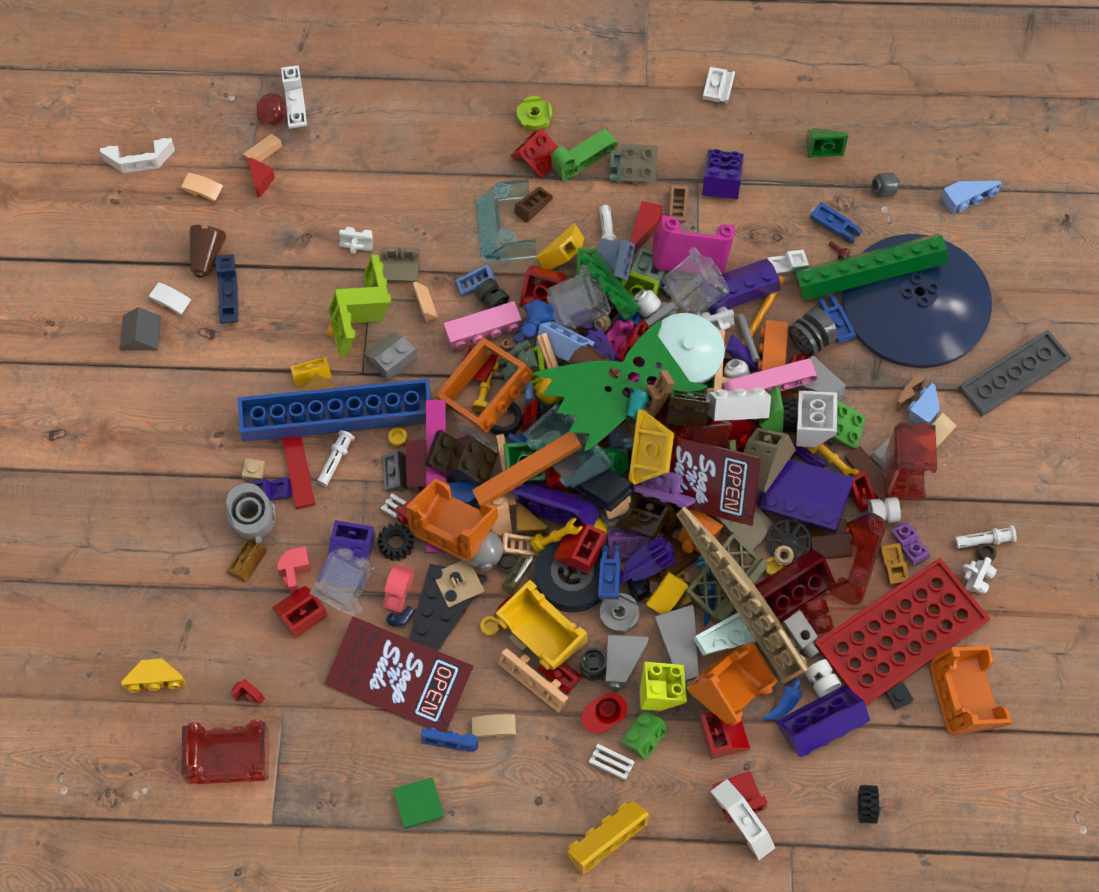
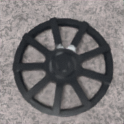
(789, 539)

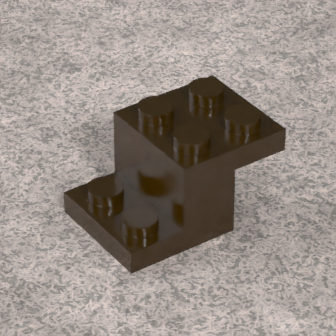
(687, 408)
(461, 458)
(650, 517)

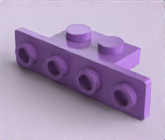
(666, 489)

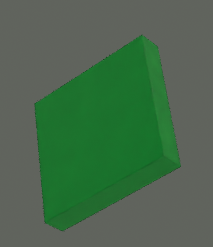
(418, 803)

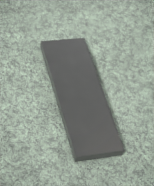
(1014, 373)

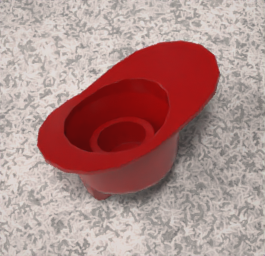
(604, 712)

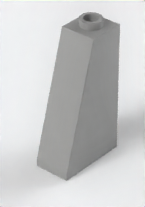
(676, 635)

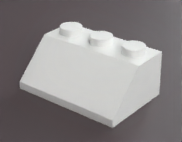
(739, 404)
(816, 418)

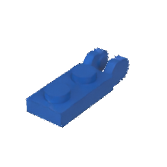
(835, 222)
(838, 316)
(609, 574)
(449, 740)

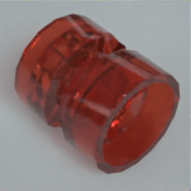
(816, 613)

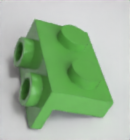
(645, 734)

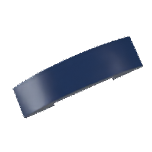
(227, 289)

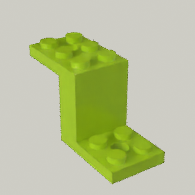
(359, 305)

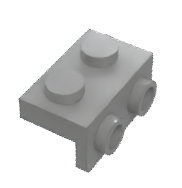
(665, 311)

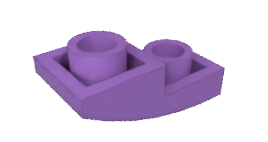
(910, 543)

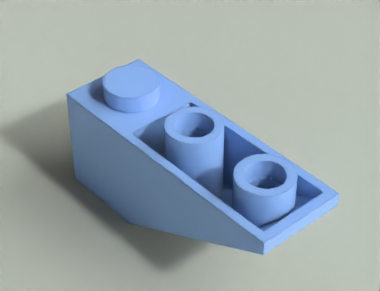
(966, 193)

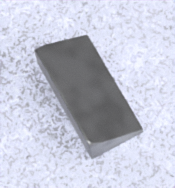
(394, 471)

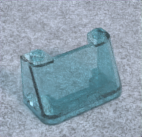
(579, 465)

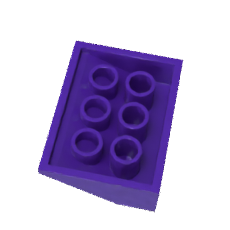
(808, 495)

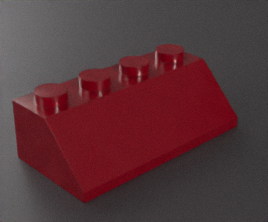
(796, 584)

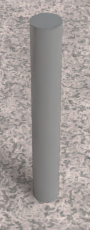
(748, 338)

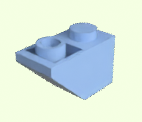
(926, 408)

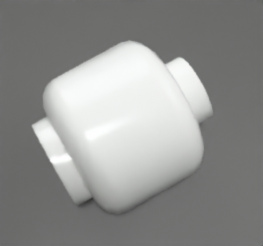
(647, 302)
(736, 368)

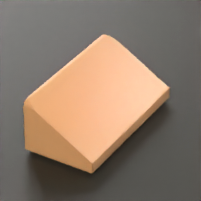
(264, 148)
(425, 302)

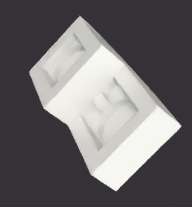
(790, 262)
(170, 298)

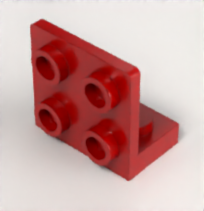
(537, 152)
(747, 788)

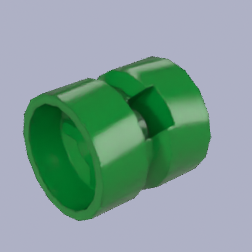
(619, 459)

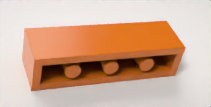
(773, 346)

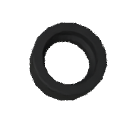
(513, 428)

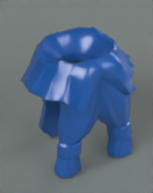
(539, 313)

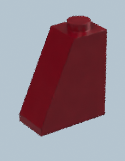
(416, 464)

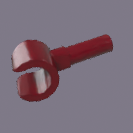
(843, 252)

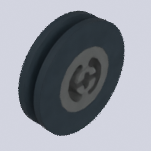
(572, 597)

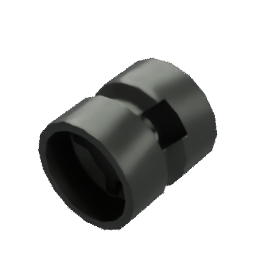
(490, 294)
(593, 664)

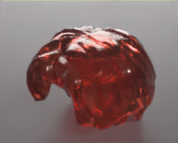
(271, 108)

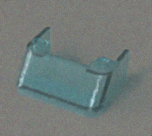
(496, 242)

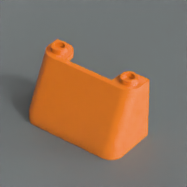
(449, 522)
(733, 682)
(965, 690)

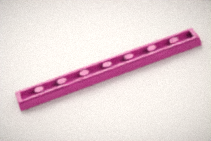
(434, 421)

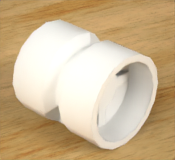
(887, 509)
(825, 684)

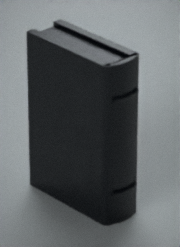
(606, 489)

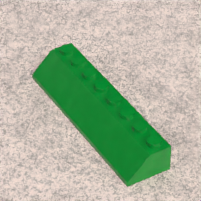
(872, 266)

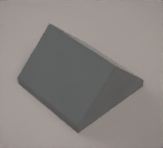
(140, 330)

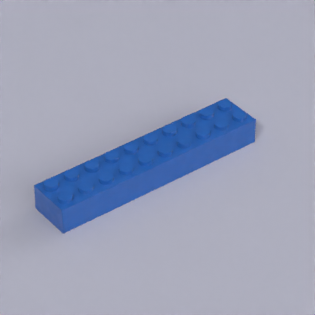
(333, 410)

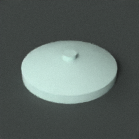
(693, 345)

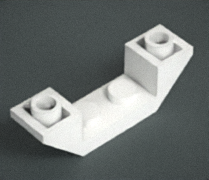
(294, 97)
(163, 149)
(745, 818)

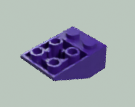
(723, 174)
(354, 537)

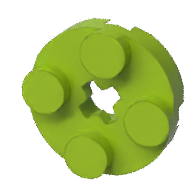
(538, 121)

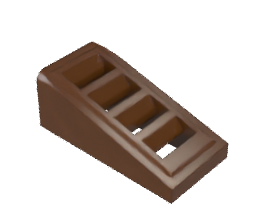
(527, 213)

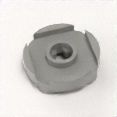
(619, 624)

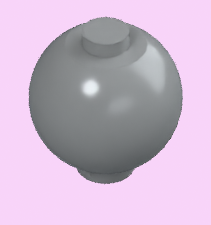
(488, 553)

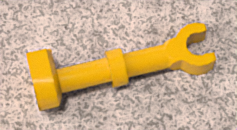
(480, 404)
(833, 459)
(538, 542)

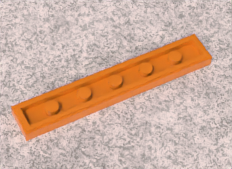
(527, 468)

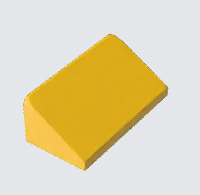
(305, 371)
(667, 594)

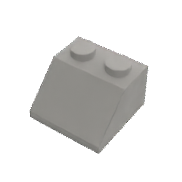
(392, 355)

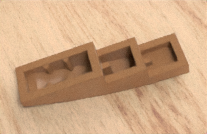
(657, 396)

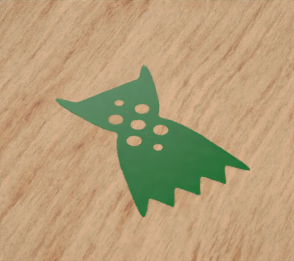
(585, 385)

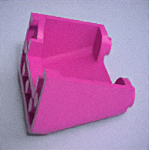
(672, 246)

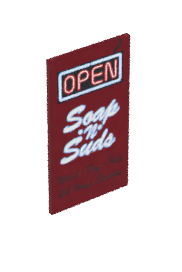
(717, 478)
(399, 674)

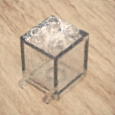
(695, 284)
(578, 300)
(343, 580)

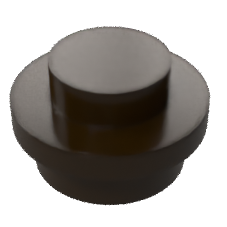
(986, 550)
(506, 563)

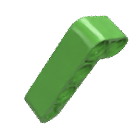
(580, 157)

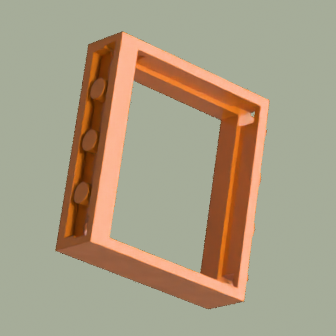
(468, 370)

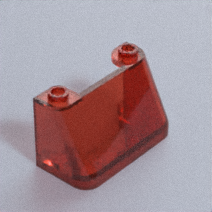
(867, 536)

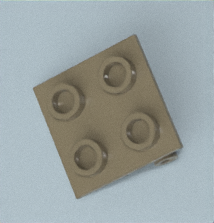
(638, 162)
(400, 264)

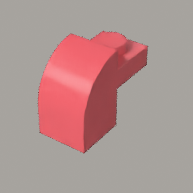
(293, 563)
(397, 586)

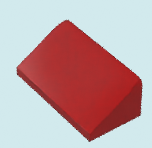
(564, 674)

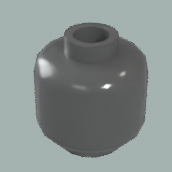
(885, 184)

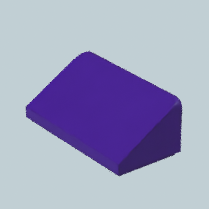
(739, 351)

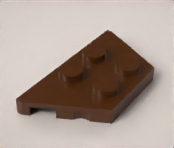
(682, 559)

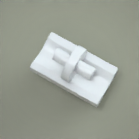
(356, 240)
(722, 320)
(976, 572)

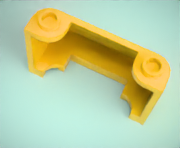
(541, 627)

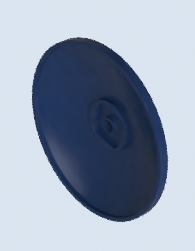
(923, 328)

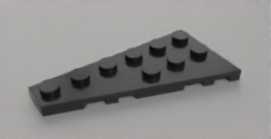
(433, 617)

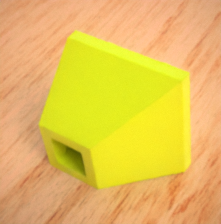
(662, 686)

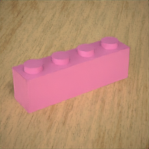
(485, 324)

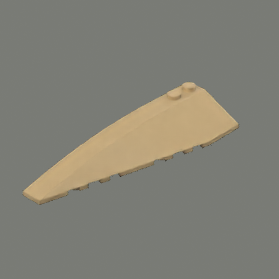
(747, 600)

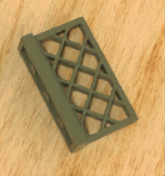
(725, 606)

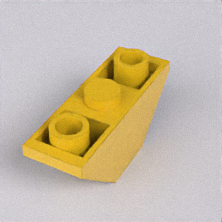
(562, 248)
(152, 675)

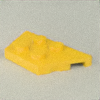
(650, 449)

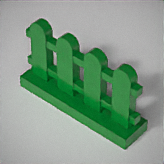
(611, 285)

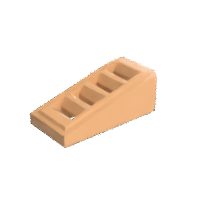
(512, 538)

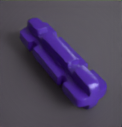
(808, 457)

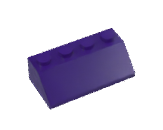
(748, 284)
(556, 505)
(823, 720)

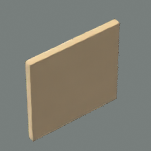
(466, 589)

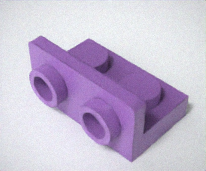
(628, 542)

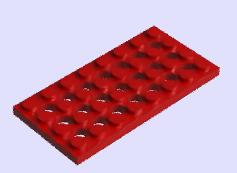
(900, 644)

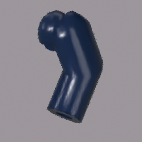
(400, 620)

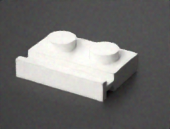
(718, 85)

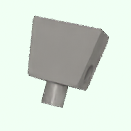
(798, 627)

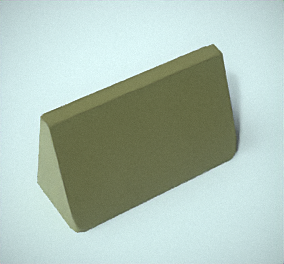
(517, 573)

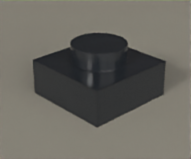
(899, 696)

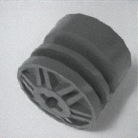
(813, 332)

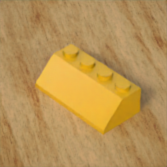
(608, 836)

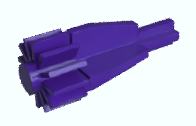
(648, 560)

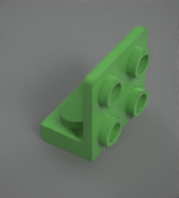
(848, 425)

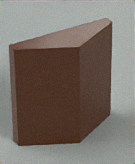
(829, 543)

